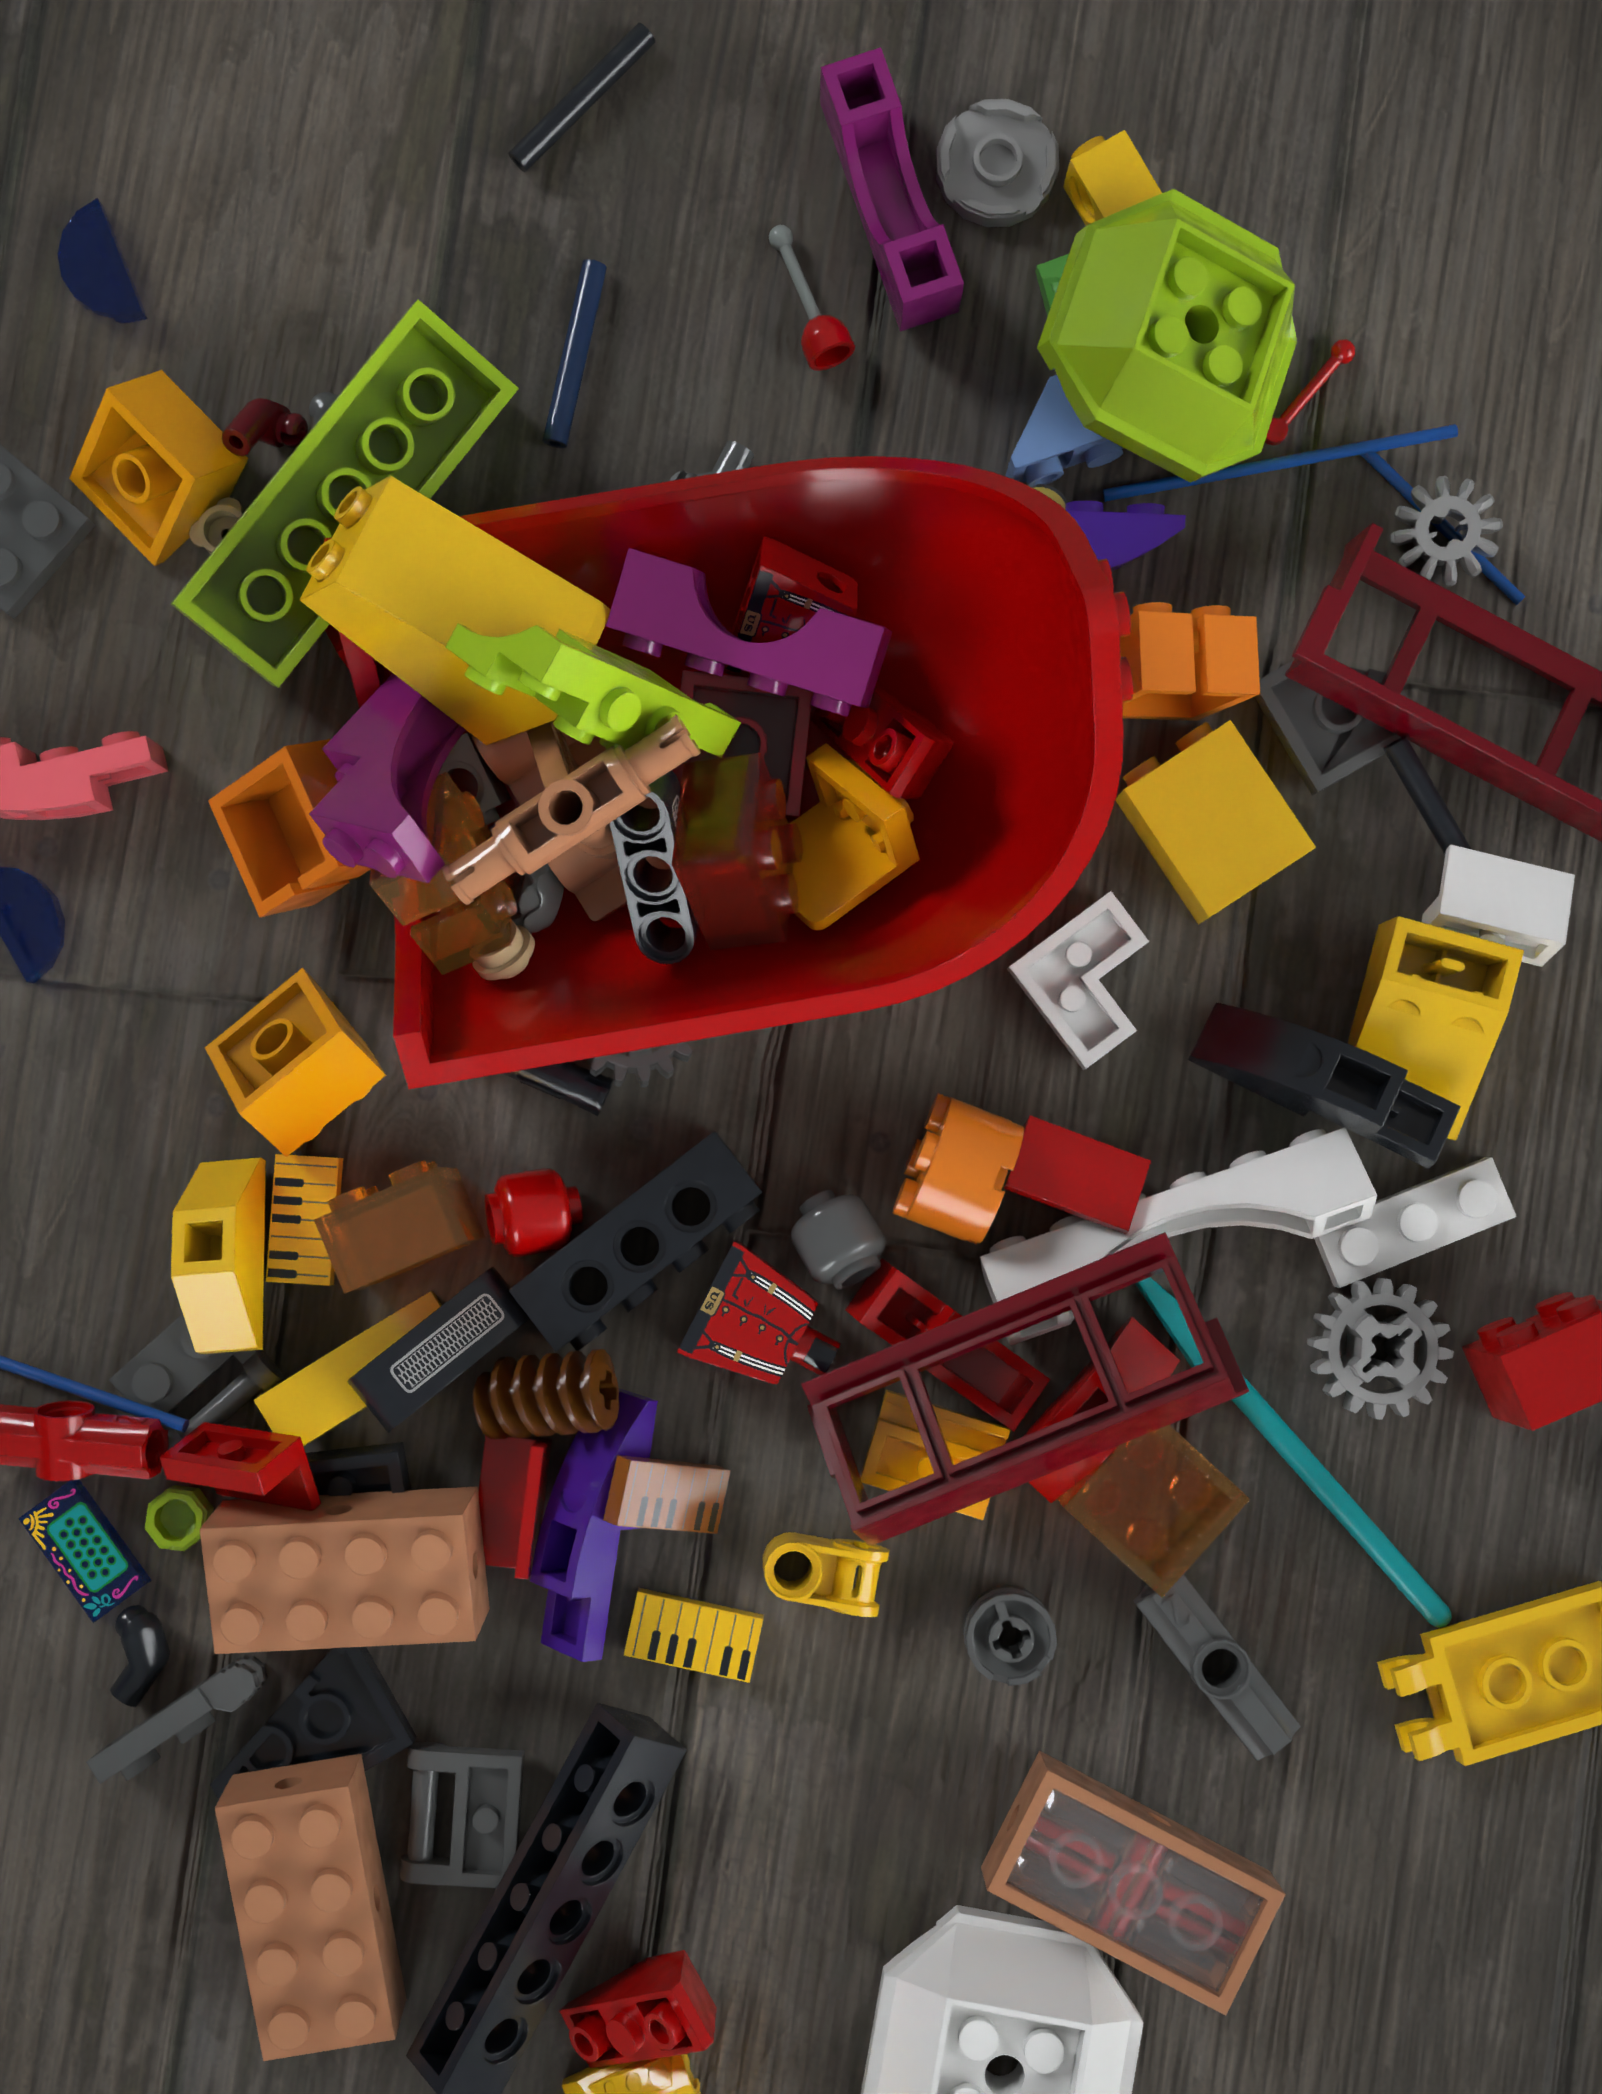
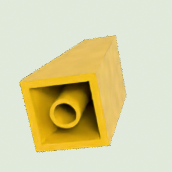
(411, 572)

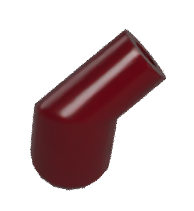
(264, 422)

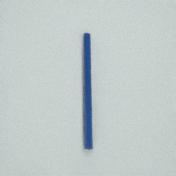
(1445, 527)
(93, 1394)

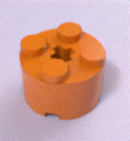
(959, 1169)

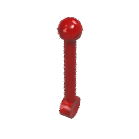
(1341, 353)

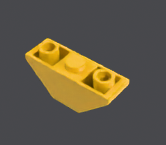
(221, 1255)

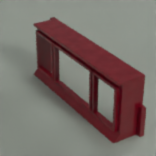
(1422, 726)
(1042, 1451)

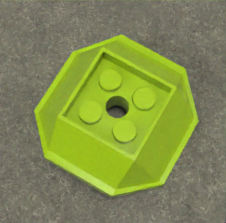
(1126, 343)

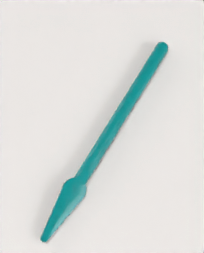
(1308, 1469)

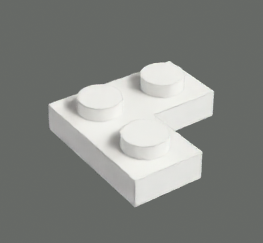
(1065, 975)

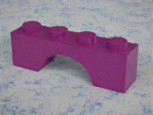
(877, 163)
(670, 606)

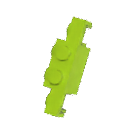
(588, 688)

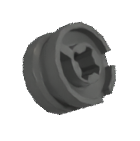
(982, 1627)

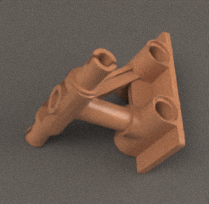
(566, 810)

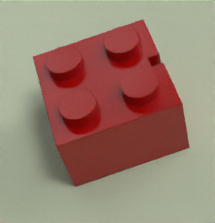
(1541, 1366)

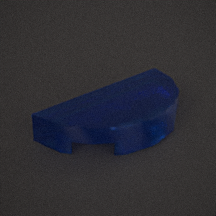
(96, 267)
(30, 922)

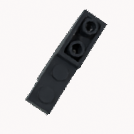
(1326, 1077)

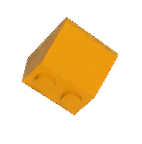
(154, 463)
(293, 1063)

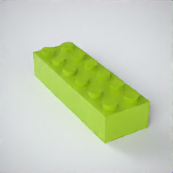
(402, 416)

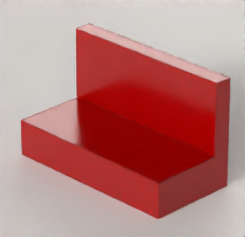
(1078, 1175)
(244, 1465)
(513, 1500)

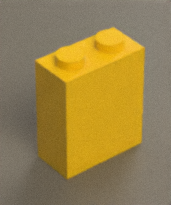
(1212, 819)

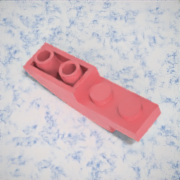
(72, 781)

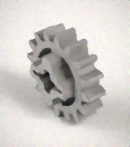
(1358, 1366)

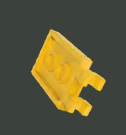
(1505, 1678)

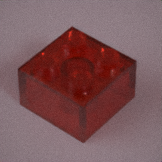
(736, 851)

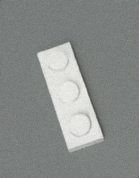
(1417, 1222)

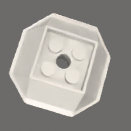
(994, 1989)

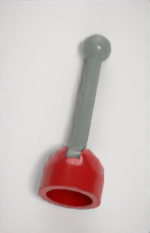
(825, 337)

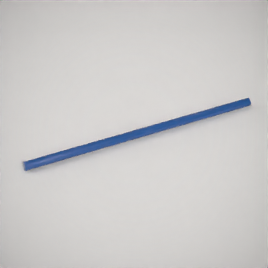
(1285, 462)

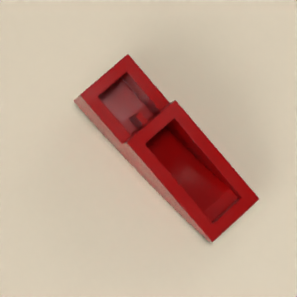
(987, 1376)

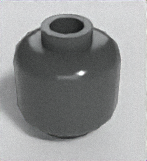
(838, 1239)

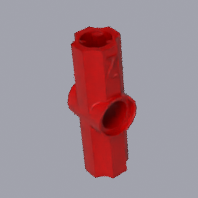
(74, 1442)

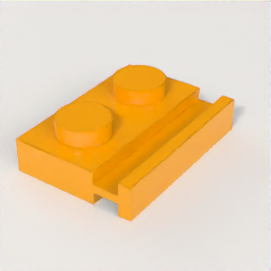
(898, 1453)

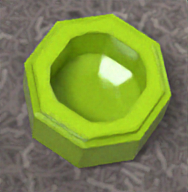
(177, 1516)

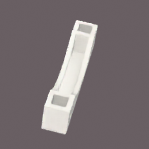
(1298, 1190)

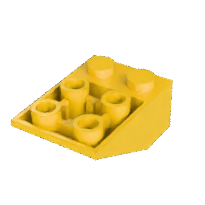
(1435, 1006)

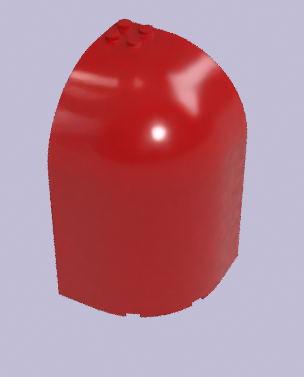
(994, 639)

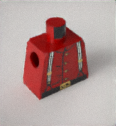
(787, 593)
(757, 1322)

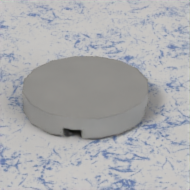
(997, 163)

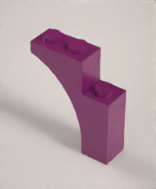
(385, 780)

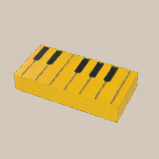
(298, 1197)
(693, 1635)

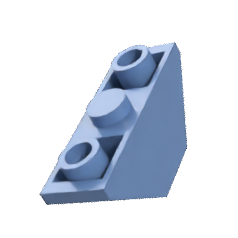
(1056, 441)

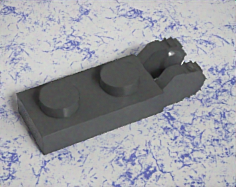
(184, 1717)

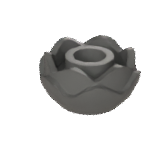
(537, 899)

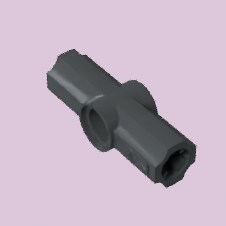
(1240, 1692)

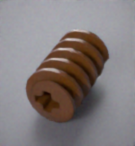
(547, 1395)

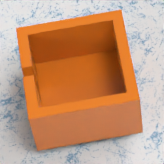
(1189, 661)
(274, 835)

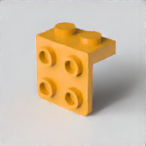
(849, 840)

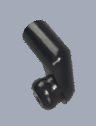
(145, 1650)

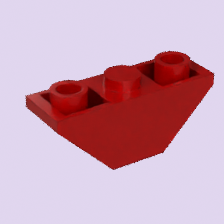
(888, 743)
(1140, 1363)
(643, 2013)

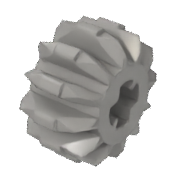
(1435, 512)

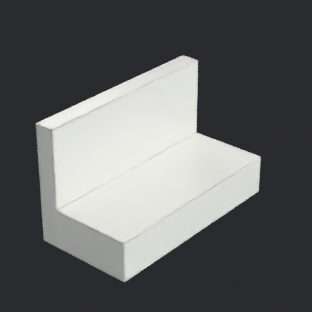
(1503, 902)

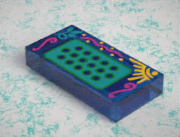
(85, 1549)

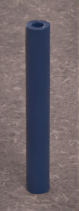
(574, 353)

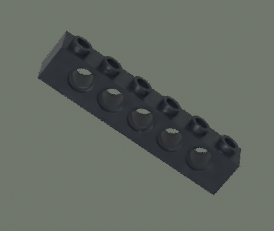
(545, 1903)

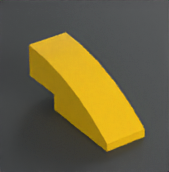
(319, 1394)

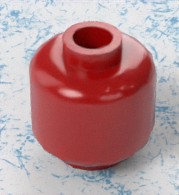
(532, 1212)

